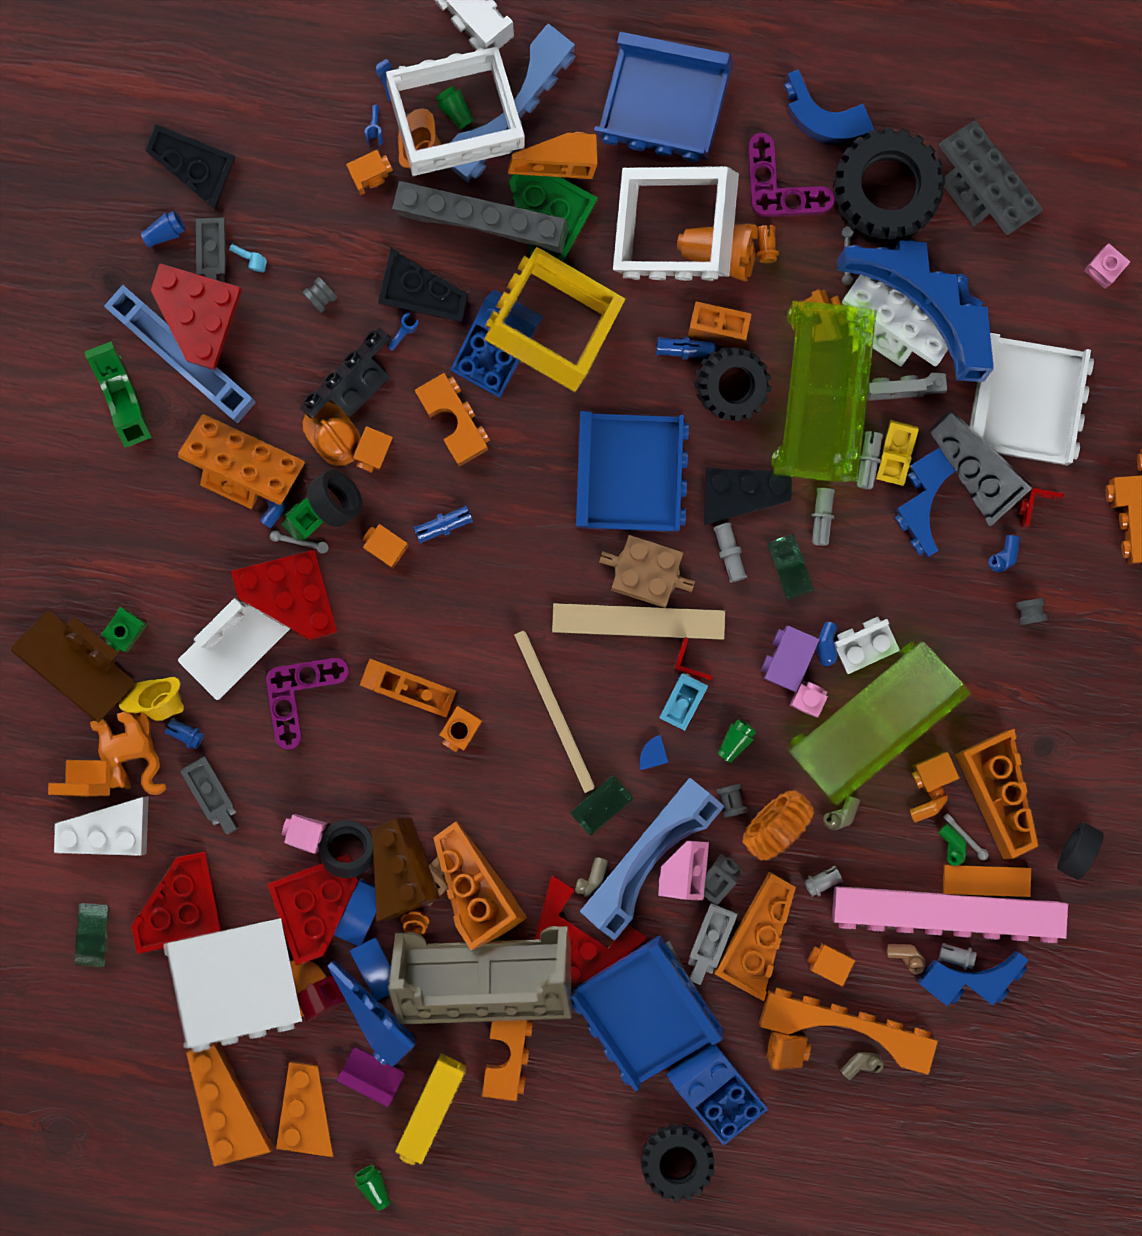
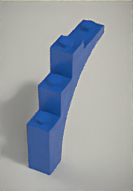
(937, 295)

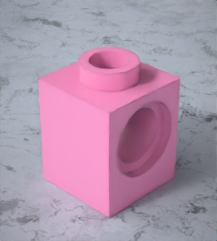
(1107, 266)

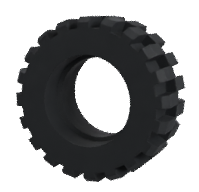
(905, 151)

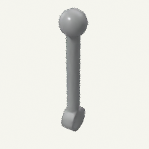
(847, 233)
(322, 547)
(982, 853)

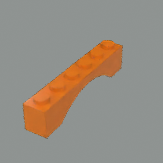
(789, 1015)

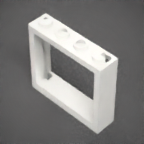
(465, 150)
(723, 225)

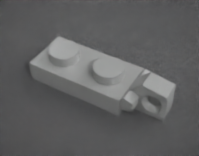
(908, 387)
(710, 941)

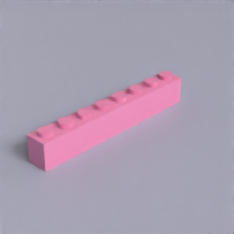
(949, 912)

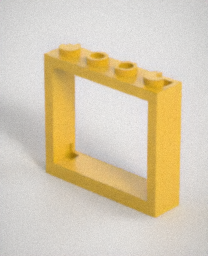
(573, 284)

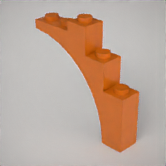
(1127, 494)

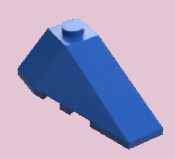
(379, 1026)

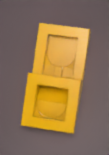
(897, 452)

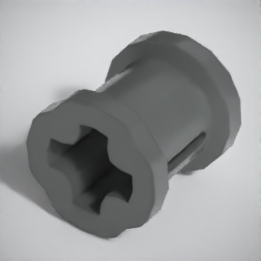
(731, 800)

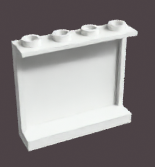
(1033, 400)
(233, 984)

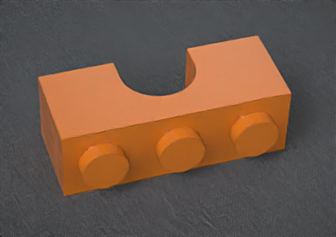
(441, 396)
(505, 1079)

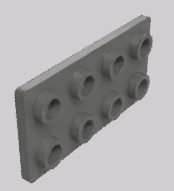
(985, 181)

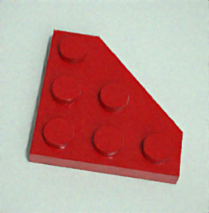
(196, 312)
(289, 593)
(179, 906)
(311, 908)

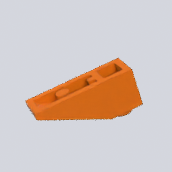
(563, 156)
(407, 688)
(787, 1050)

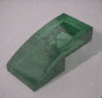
(790, 567)
(91, 935)

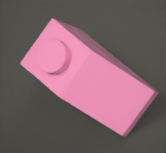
(304, 832)
(685, 872)

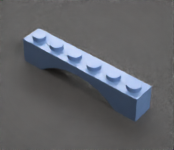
(547, 56)
(158, 336)
(615, 900)

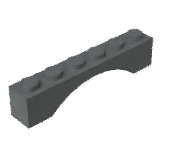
(502, 220)

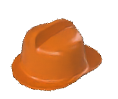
(422, 131)
(332, 435)

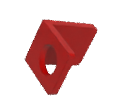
(1026, 504)
(689, 672)

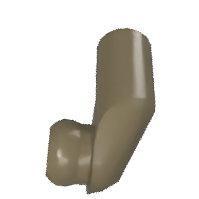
(843, 817)
(596, 878)
(862, 1061)

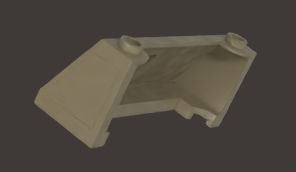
(484, 983)

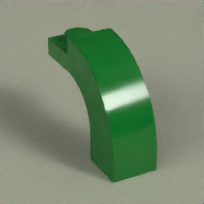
(120, 394)

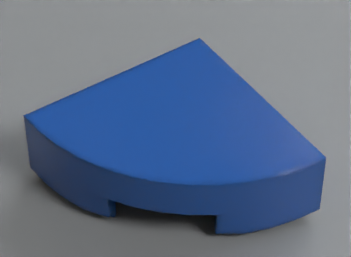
(653, 754)

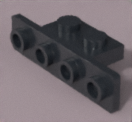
(353, 381)

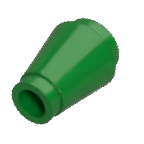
(454, 106)
(736, 740)
(372, 1186)

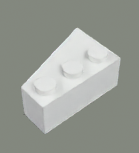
(480, 21)
(106, 831)

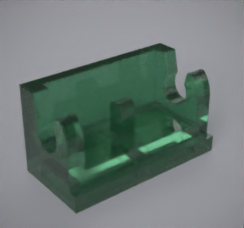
(601, 805)

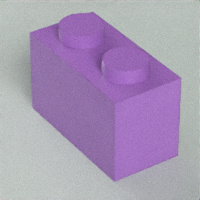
(790, 658)

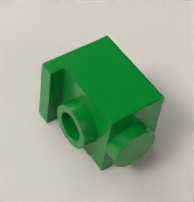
(301, 520)
(133, 629)

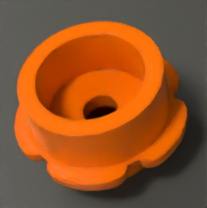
(415, 921)

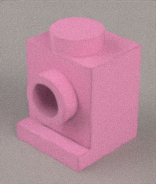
(809, 699)

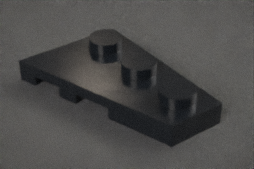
(192, 162)
(419, 291)
(742, 491)

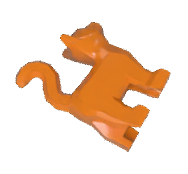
(127, 746)

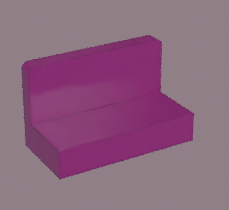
(370, 1077)

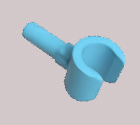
(257, 261)

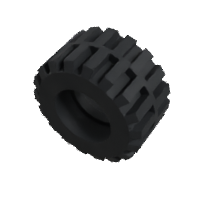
(756, 383)
(684, 1186)

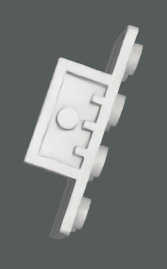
(899, 322)
(230, 647)

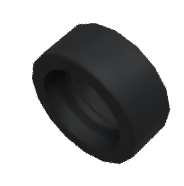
(326, 507)
(346, 828)
(1080, 851)

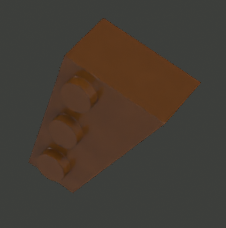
(400, 870)

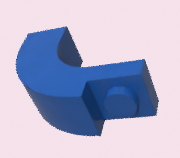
(822, 125)

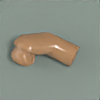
(909, 954)

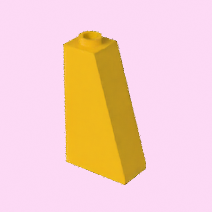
(430, 1109)

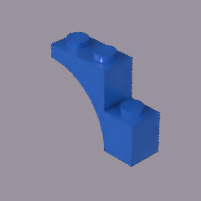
(915, 514)
(989, 984)

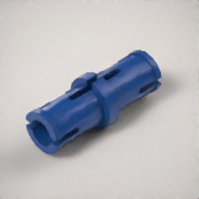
(684, 348)
(443, 524)

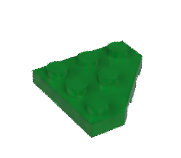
(554, 198)

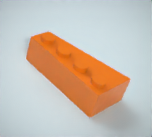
(999, 790)
(226, 1112)

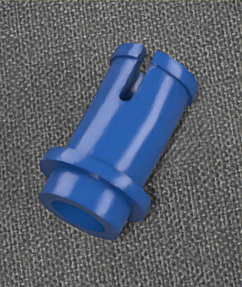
(184, 733)

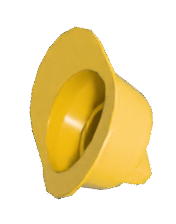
(154, 698)

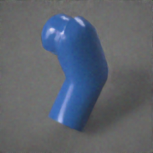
(1007, 557)
(826, 648)

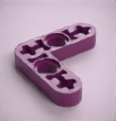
(770, 190)
(288, 693)

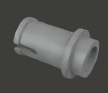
(823, 881)
(957, 956)

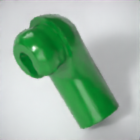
(956, 845)

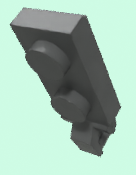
(211, 248)
(210, 794)

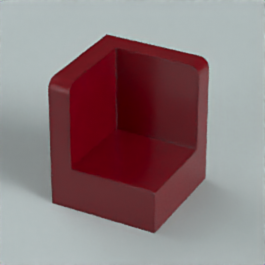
(320, 998)

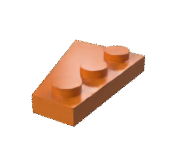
(303, 1114)

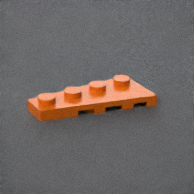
(754, 944)

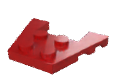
(587, 953)

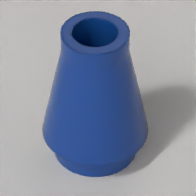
(164, 229)

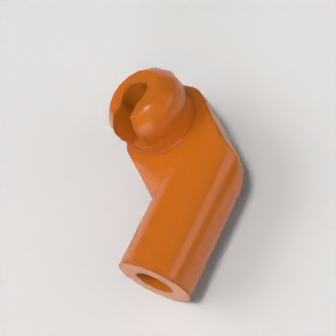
(931, 808)

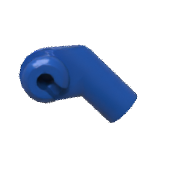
(964, 294)
(273, 513)

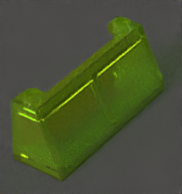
(826, 391)
(878, 722)

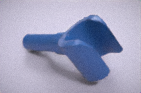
(381, 70)
(374, 129)
(402, 332)

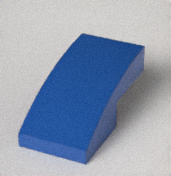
(358, 914)
(373, 967)

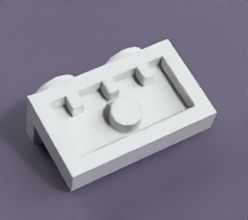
(865, 646)

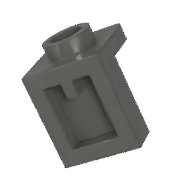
(721, 878)

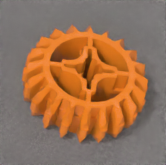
(778, 825)

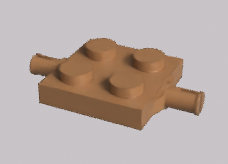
(647, 571)

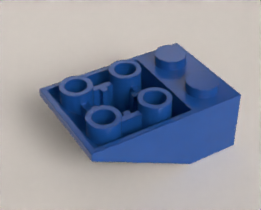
(484, 362)
(717, 1092)

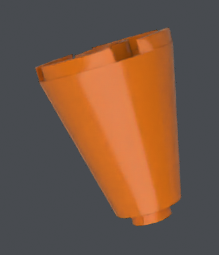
(697, 247)

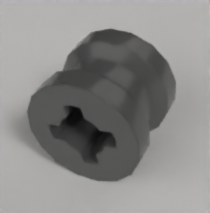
(319, 294)
(1032, 611)

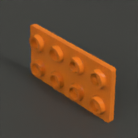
(239, 463)

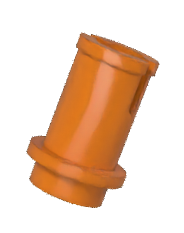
(767, 244)

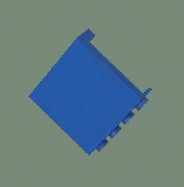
(665, 97)
(631, 472)
(646, 1012)

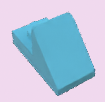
(683, 701)

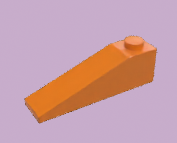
(477, 894)

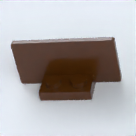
(75, 664)

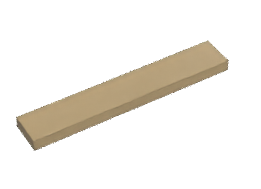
(638, 621)
(554, 711)

